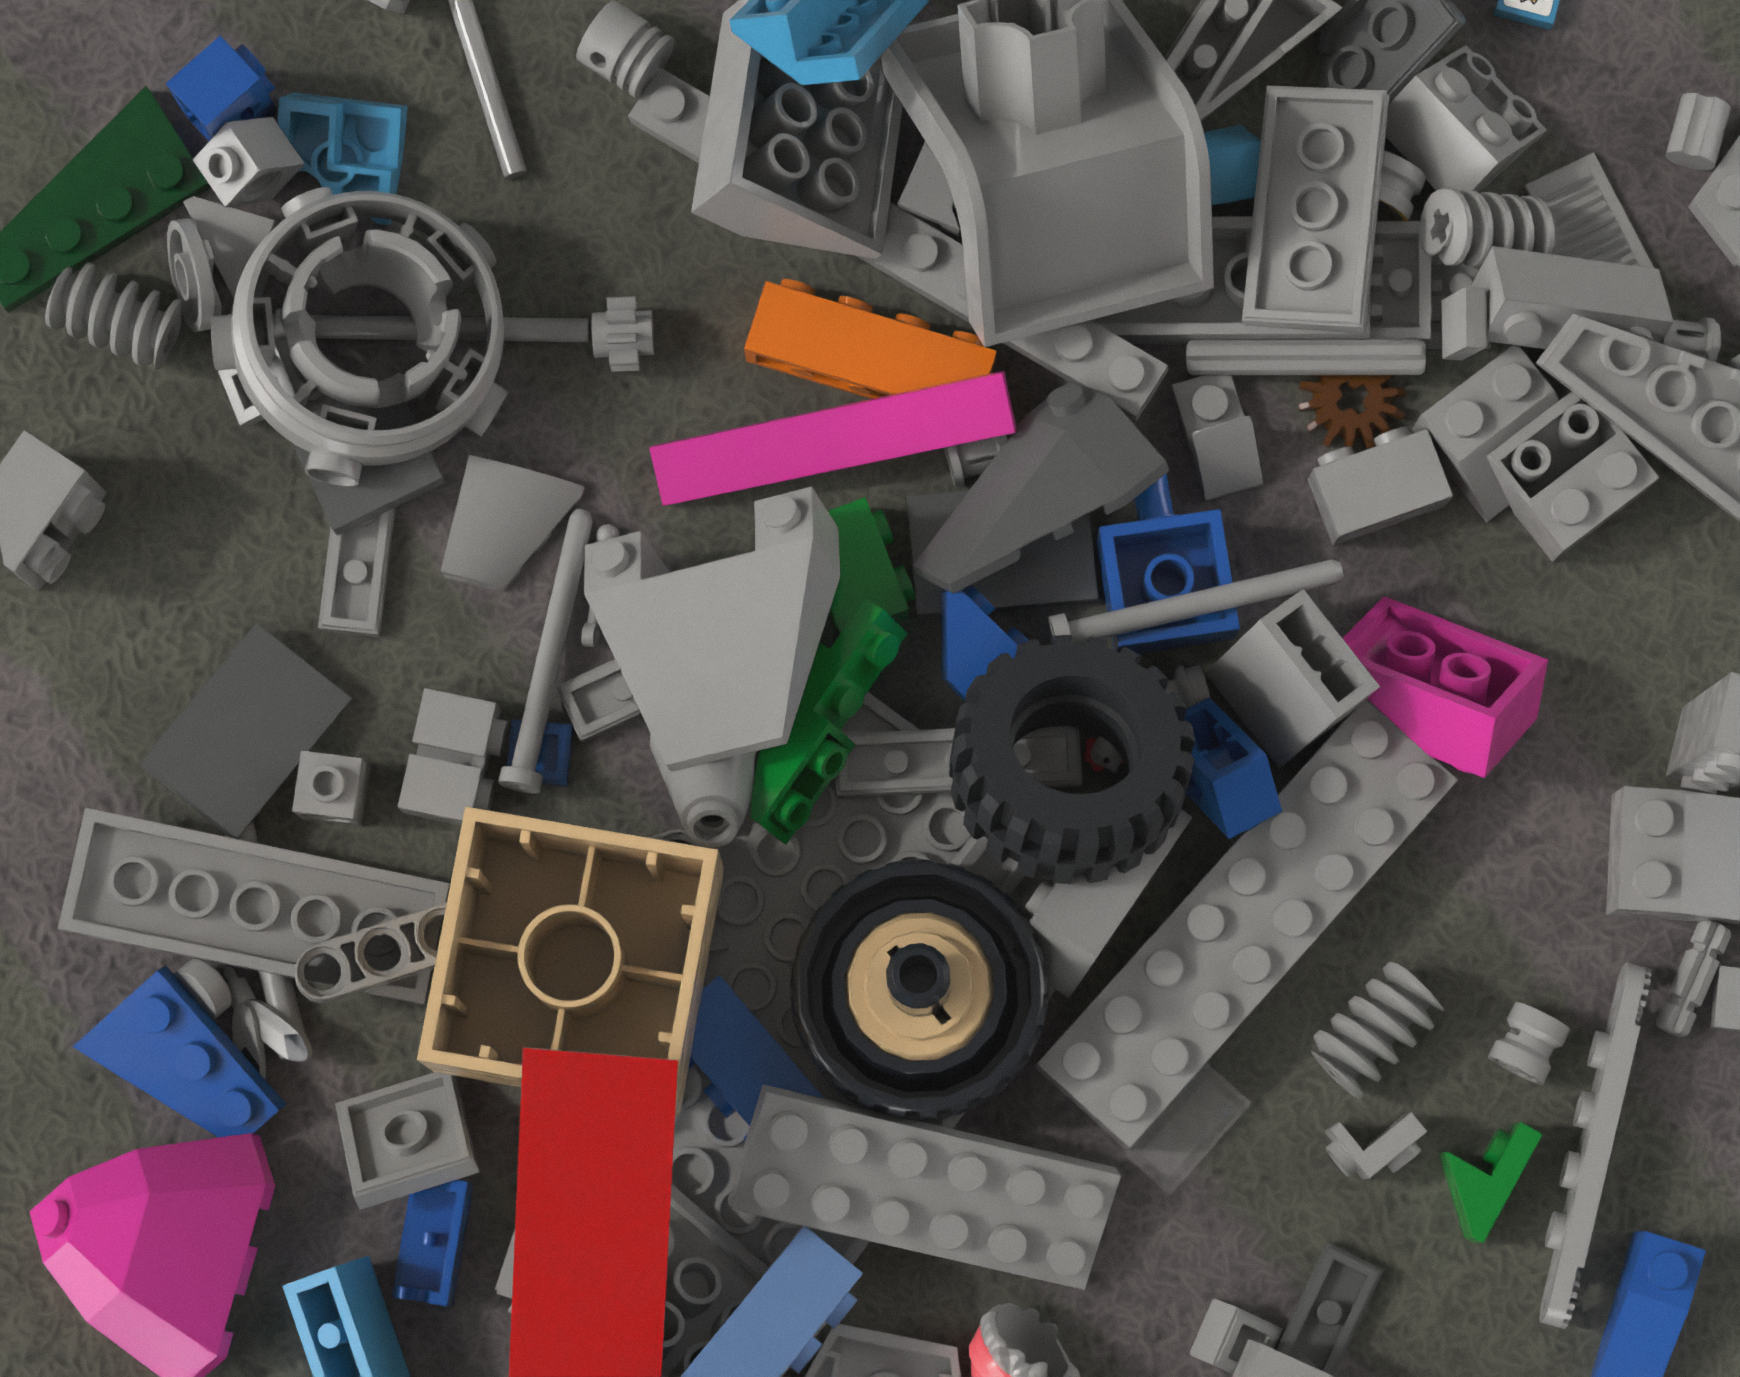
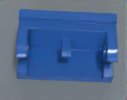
(433, 1243)

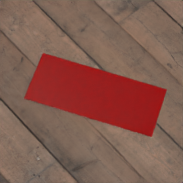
(592, 1214)

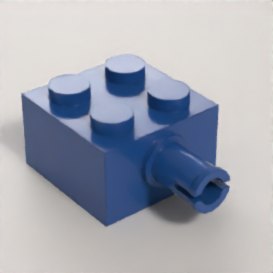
(1163, 559)

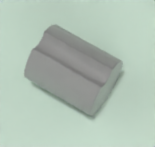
(1698, 131)

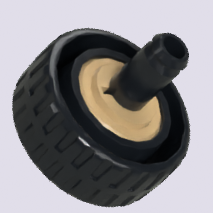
(916, 991)

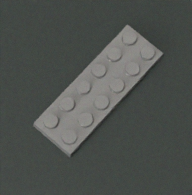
(236, 900)
(923, 1187)

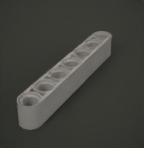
(406, 933)

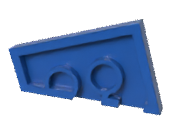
(182, 1058)

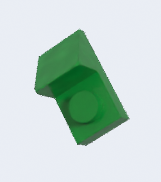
(1481, 1194)

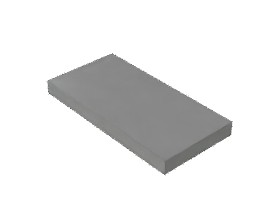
(1315, 208)

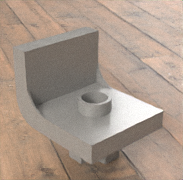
(1063, 157)

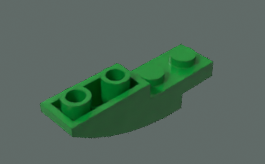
(796, 773)

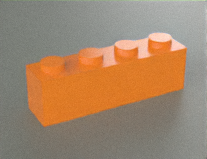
(854, 348)

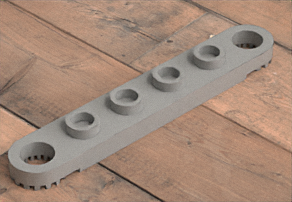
(1586, 1169)

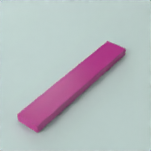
(833, 438)

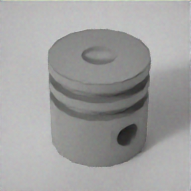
(624, 48)

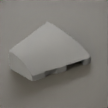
(502, 521)

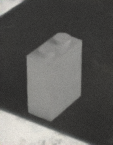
(1291, 678)

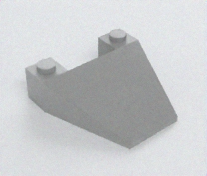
(724, 643)

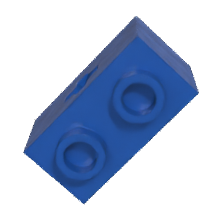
(222, 88)
(1229, 772)

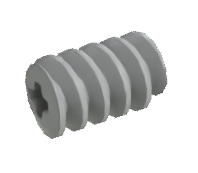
(1468, 224)
(113, 316)
(1374, 1028)

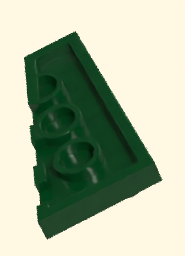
(100, 199)

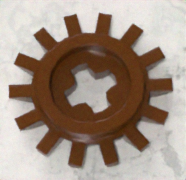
(1349, 423)

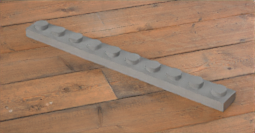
(934, 267)

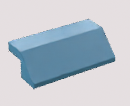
(823, 37)

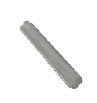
(1306, 357)

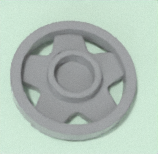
(191, 274)

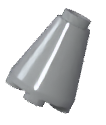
(711, 796)

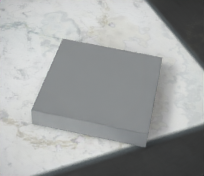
(406, 1138)

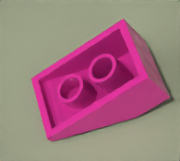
(1448, 685)

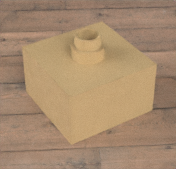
(568, 947)

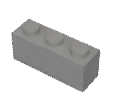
(1538, 293)

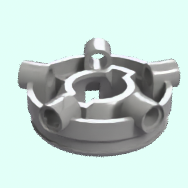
(418, 276)

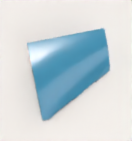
(346, 141)

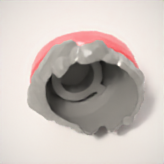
(1017, 1345)

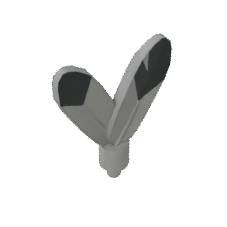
(260, 1023)

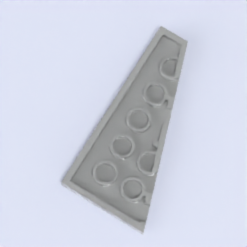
(1661, 398)

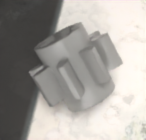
(623, 333)

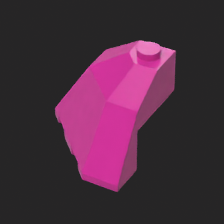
(160, 1246)

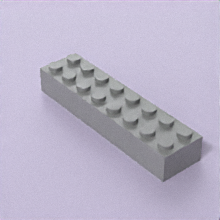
(1245, 925)

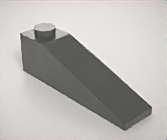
(1056, 467)

